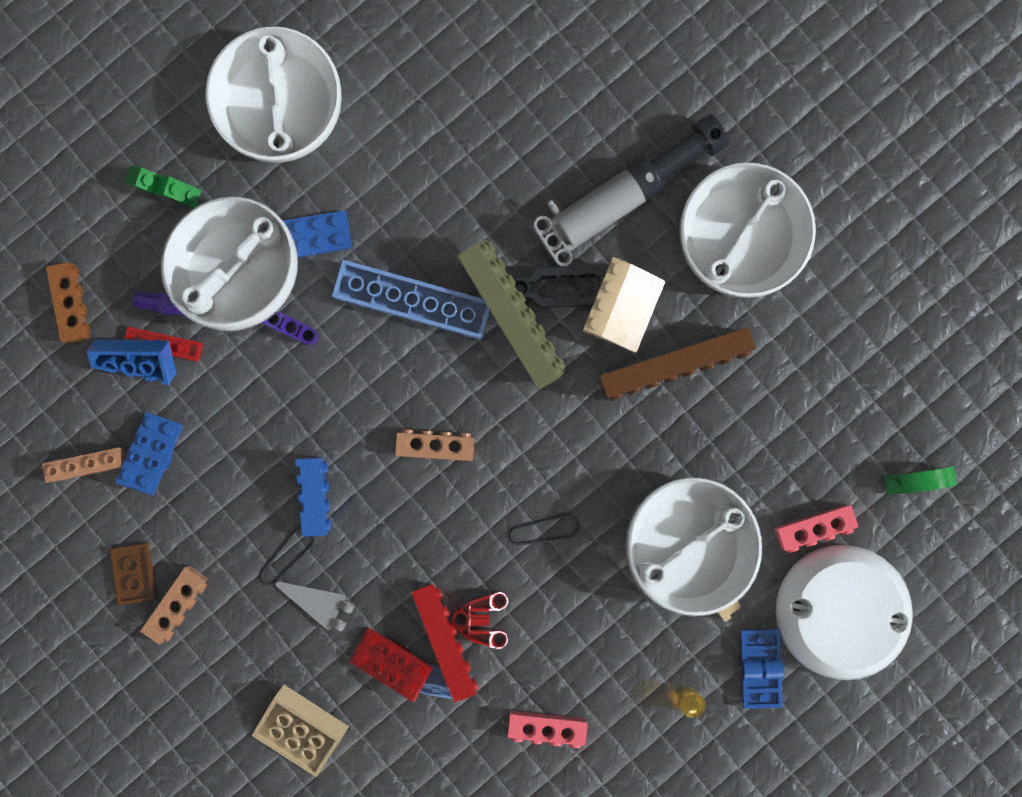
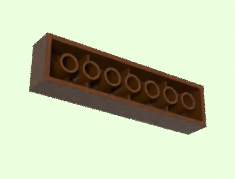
(682, 361)

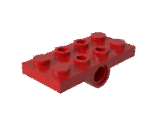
(391, 664)

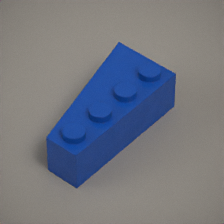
(134, 358)
(313, 496)

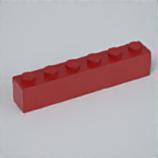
(444, 643)

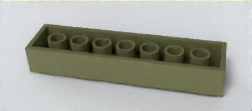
(512, 313)

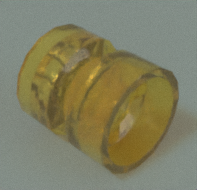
(690, 702)

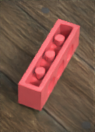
(786, 532)
(538, 721)

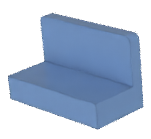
(436, 684)

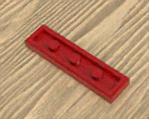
(179, 347)

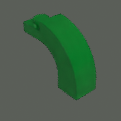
(920, 481)

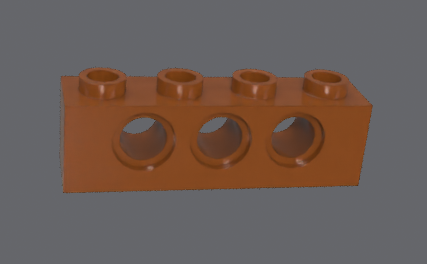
(57, 275)

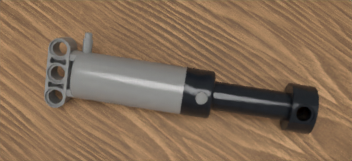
(625, 191)

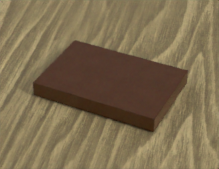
(133, 574)

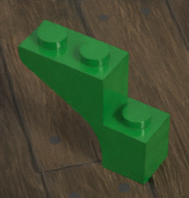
(162, 186)

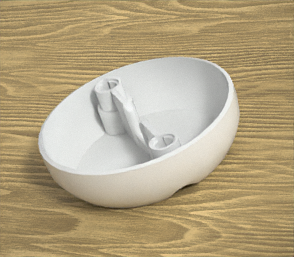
(273, 94)
(747, 230)
(229, 264)
(692, 547)
(844, 612)

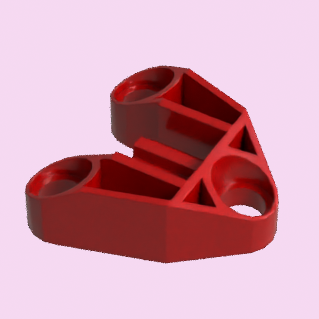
(481, 635)

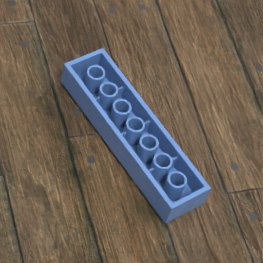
(411, 299)

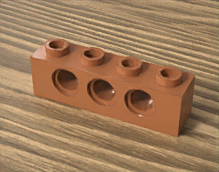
(404, 447)
(84, 465)
(154, 628)

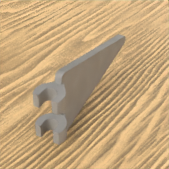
(319, 604)

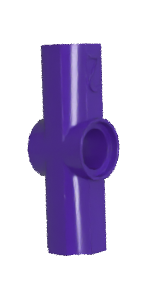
(158, 302)

